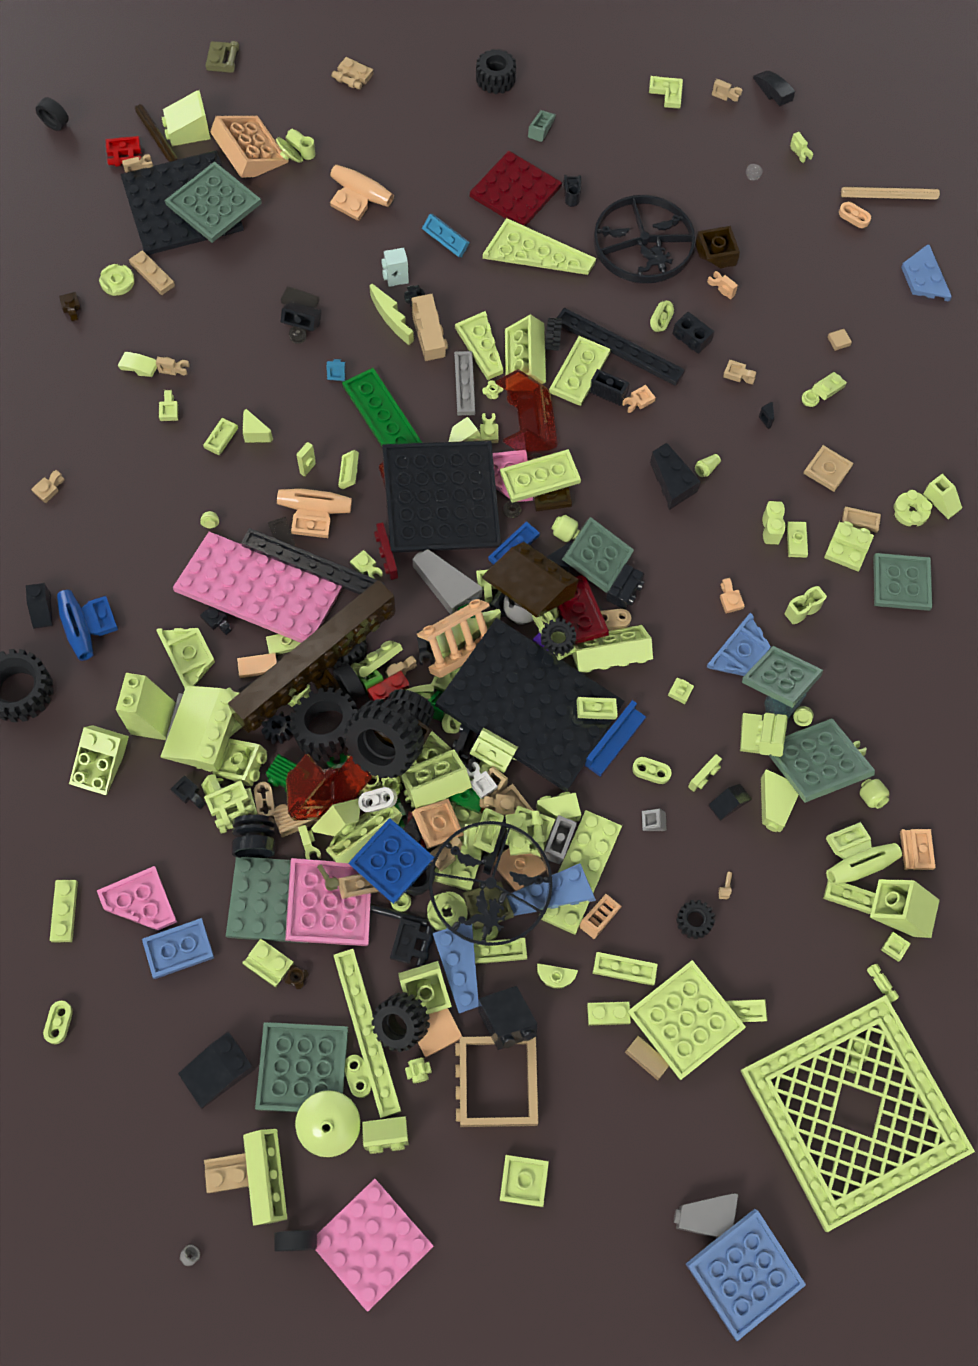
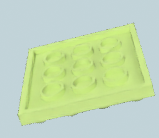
(686, 1020)

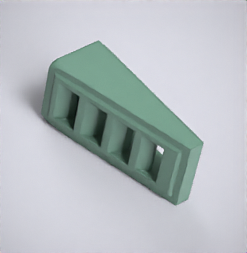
(539, 127)

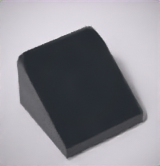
(767, 415)

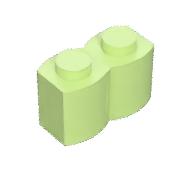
(773, 522)
(805, 605)

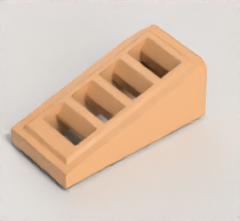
(591, 925)

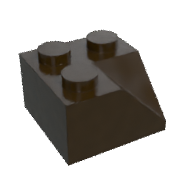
(718, 246)

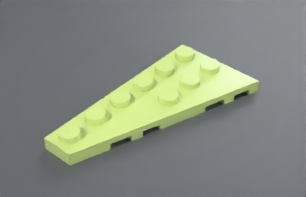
(527, 247)

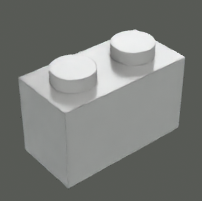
(559, 839)

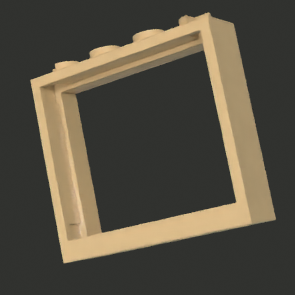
(461, 1091)

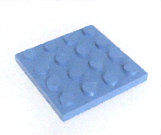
(745, 1274)

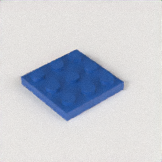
(391, 861)

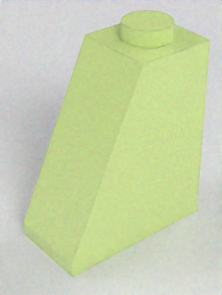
(776, 800)

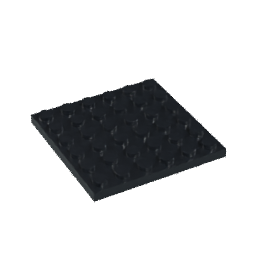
(148, 189)
(441, 496)

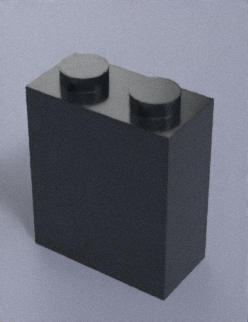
(507, 1017)

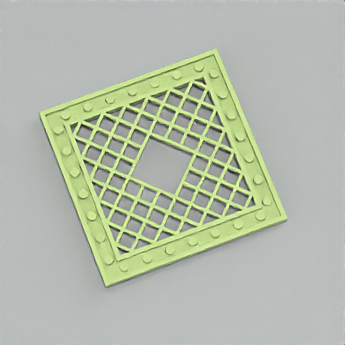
(886, 1185)

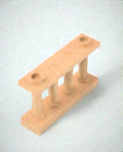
(457, 657)

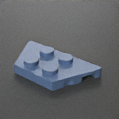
(925, 275)
(741, 650)

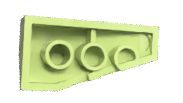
(489, 618)

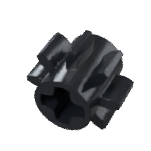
(413, 291)

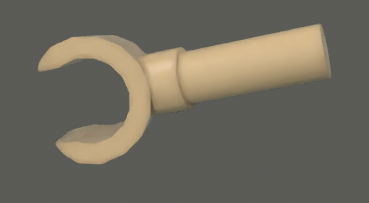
(725, 892)

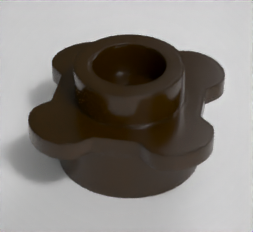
(298, 983)

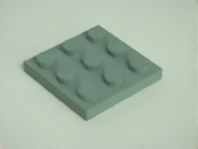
(598, 554)
(902, 581)
(782, 676)

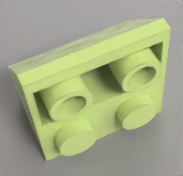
(385, 1134)

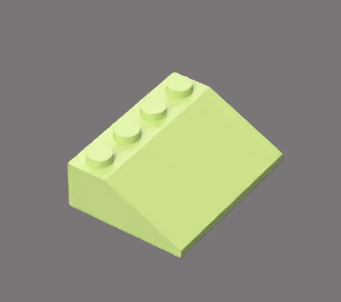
(201, 728)

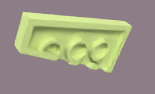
(479, 339)

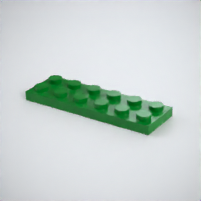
(379, 409)

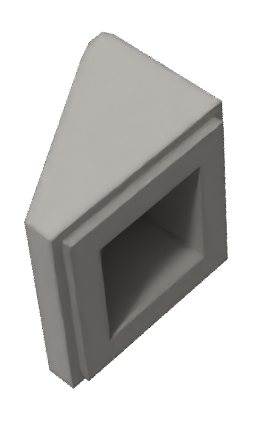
(654, 820)

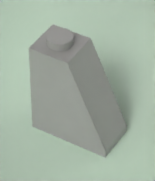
(707, 1217)

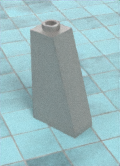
(445, 581)

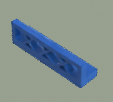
(615, 739)

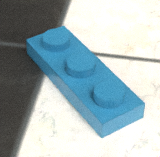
(445, 235)

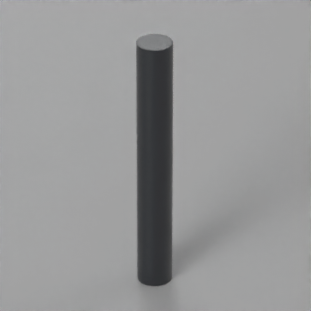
(397, 914)

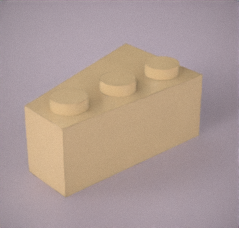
(428, 327)

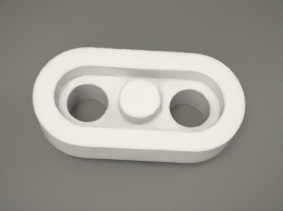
(379, 799)

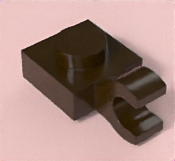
(70, 304)

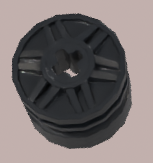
(253, 836)

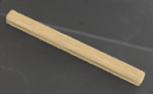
(898, 193)

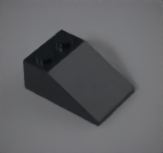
(216, 1070)

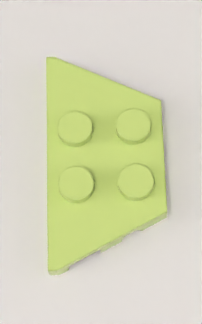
(188, 653)

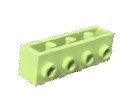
(265, 1177)

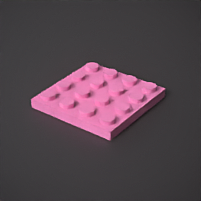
(321, 914)
(371, 1244)

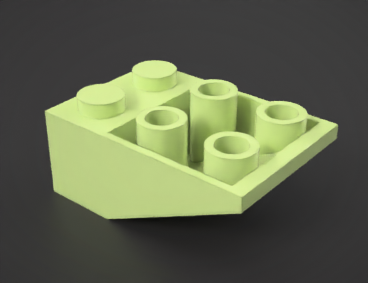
(98, 759)

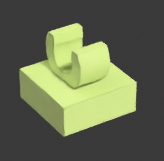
(681, 690)
(211, 784)

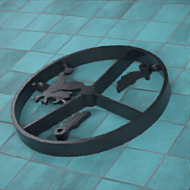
(657, 259)
(490, 918)

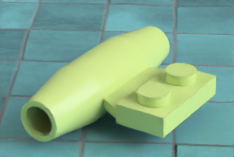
(859, 857)

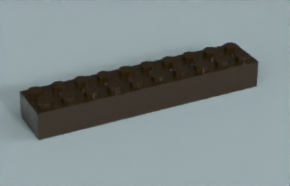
(312, 657)

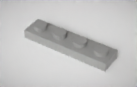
(464, 383)

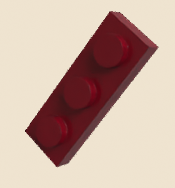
(385, 551)

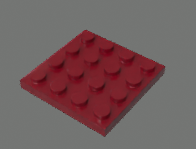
(515, 189)

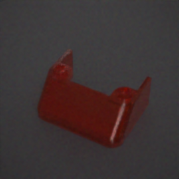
(534, 413)
(313, 792)

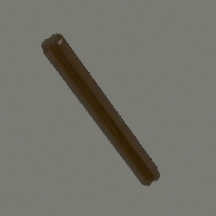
(155, 133)

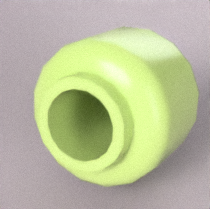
(565, 528)
(874, 793)

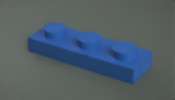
(525, 533)

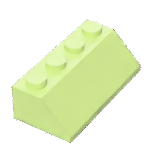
(526, 348)
(618, 648)

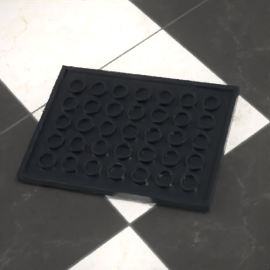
(528, 701)

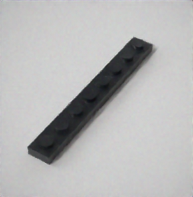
(621, 347)
(307, 561)

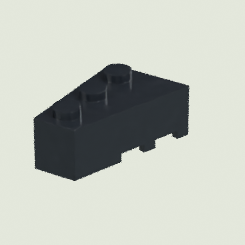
(673, 475)

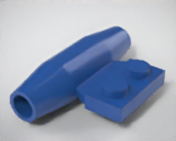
(81, 623)

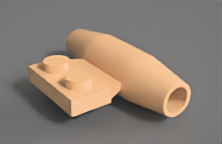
(357, 192)
(313, 509)

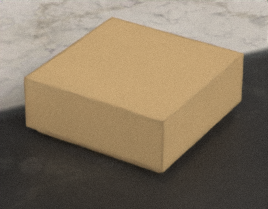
(839, 339)

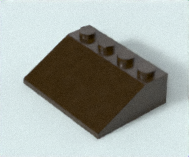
(531, 580)

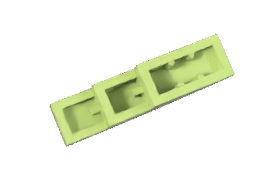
(389, 311)

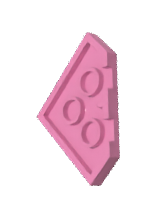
(503, 460)
(139, 900)

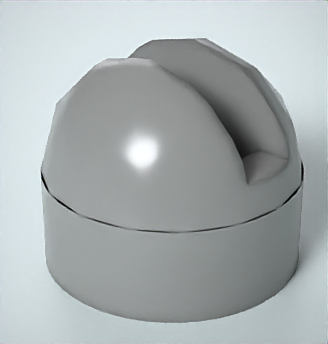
(190, 1249)

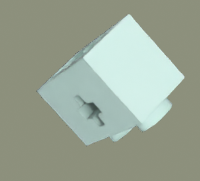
(395, 267)

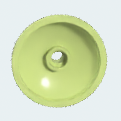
(330, 1109)

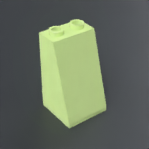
(144, 707)

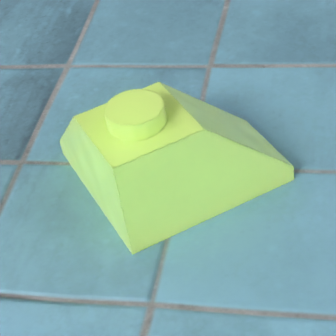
(339, 819)

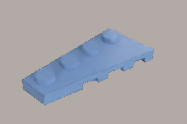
(567, 888)
(459, 966)

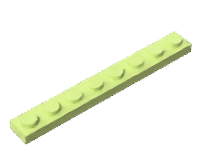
(370, 1047)

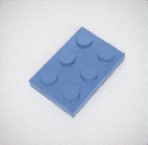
(177, 948)

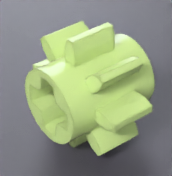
(418, 1070)

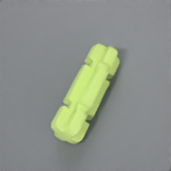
(882, 982)

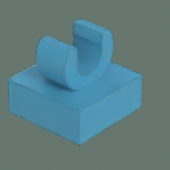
(336, 370)

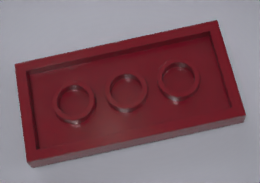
(584, 613)

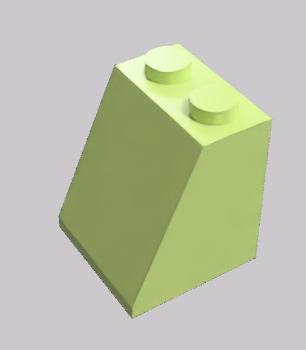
(186, 120)
(905, 907)

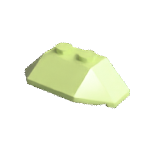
(345, 847)

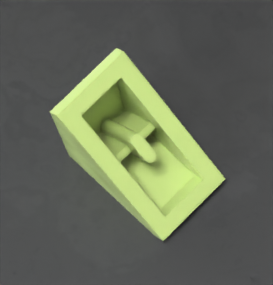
(254, 429)

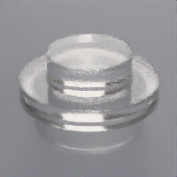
(754, 171)

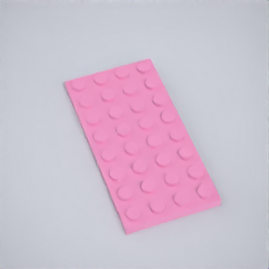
(257, 588)

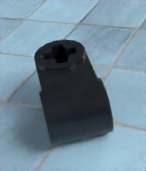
(572, 190)

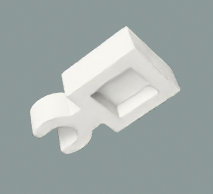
(481, 783)

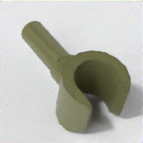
(330, 883)

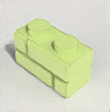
(772, 734)

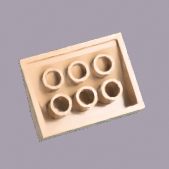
(247, 144)

